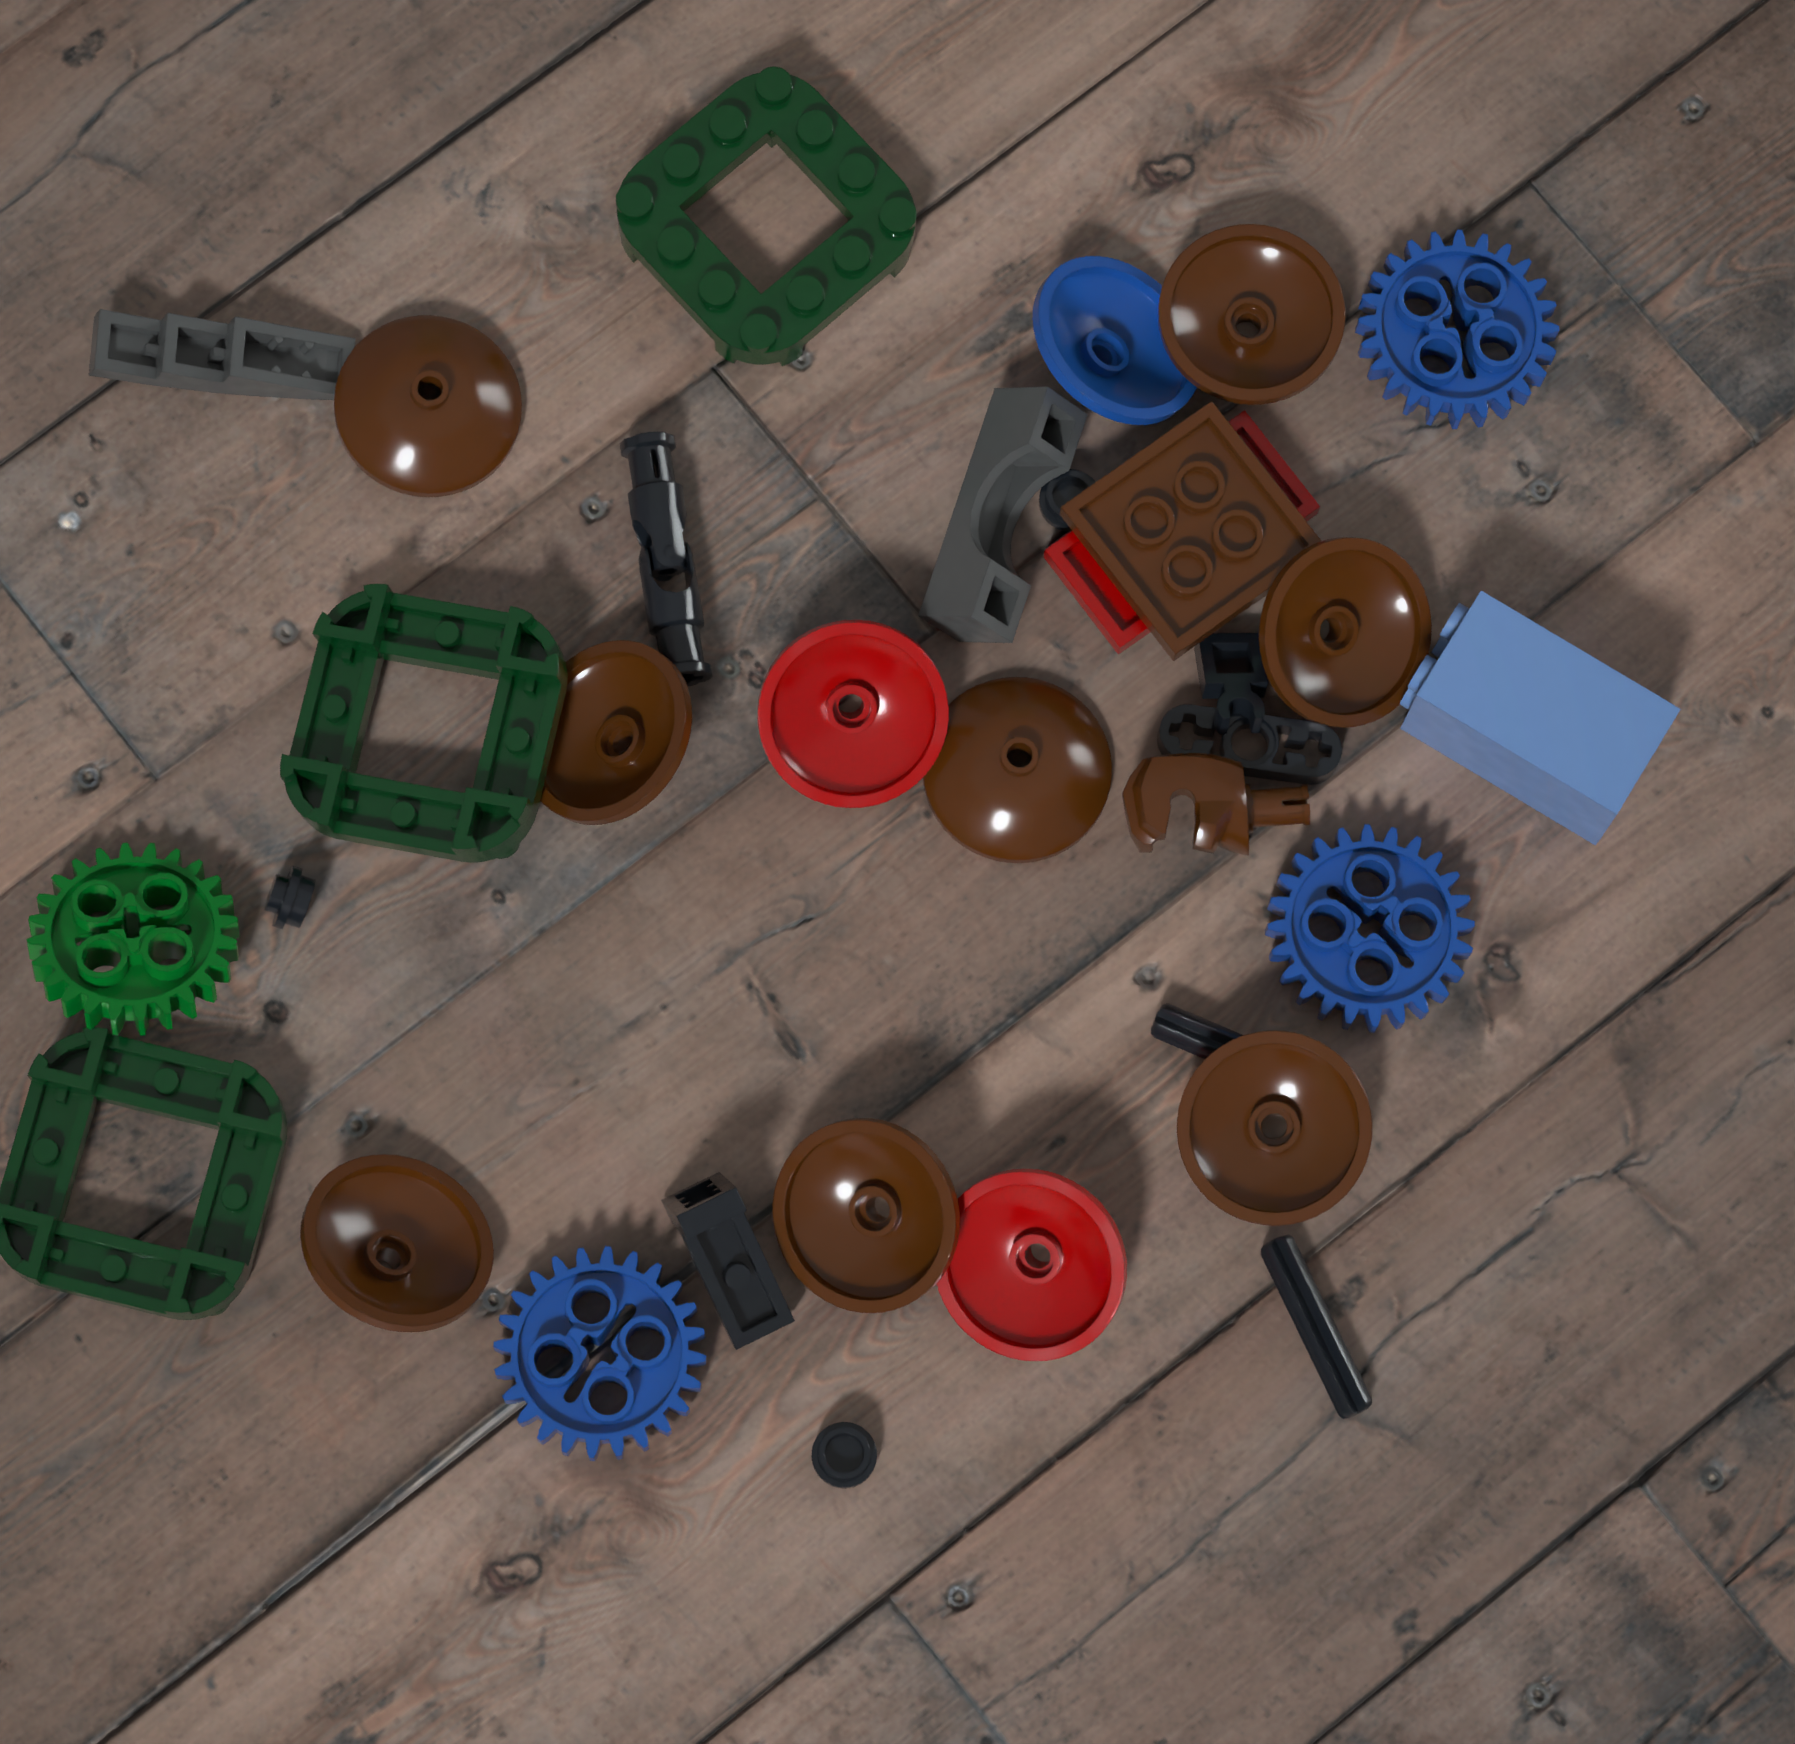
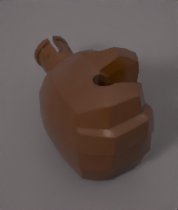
(1223, 803)

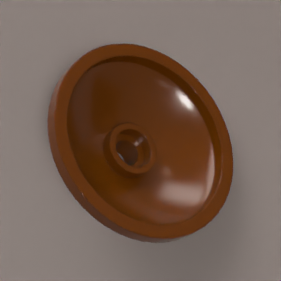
(1260, 279)
(419, 442)
(1374, 637)
(615, 698)
(1019, 810)
(1283, 1176)
(413, 1221)
(831, 1223)

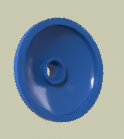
(1104, 340)

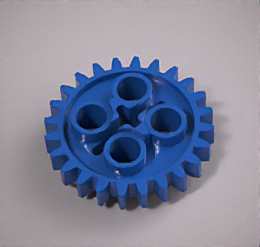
(1402, 338)
(1409, 889)
(550, 1322)

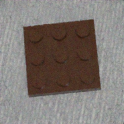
(1189, 530)

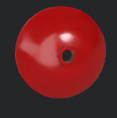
(858, 754)
(1028, 1304)

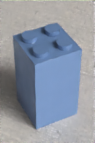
(1535, 716)

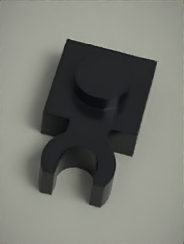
(1234, 674)

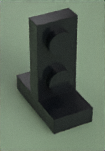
(729, 1259)

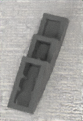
(218, 356)

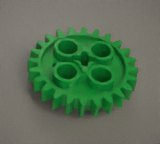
(133, 938)

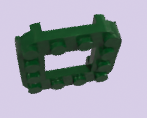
(811, 295)
(338, 702)
(165, 1083)

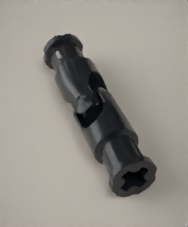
(659, 521)

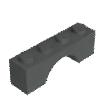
(1020, 448)

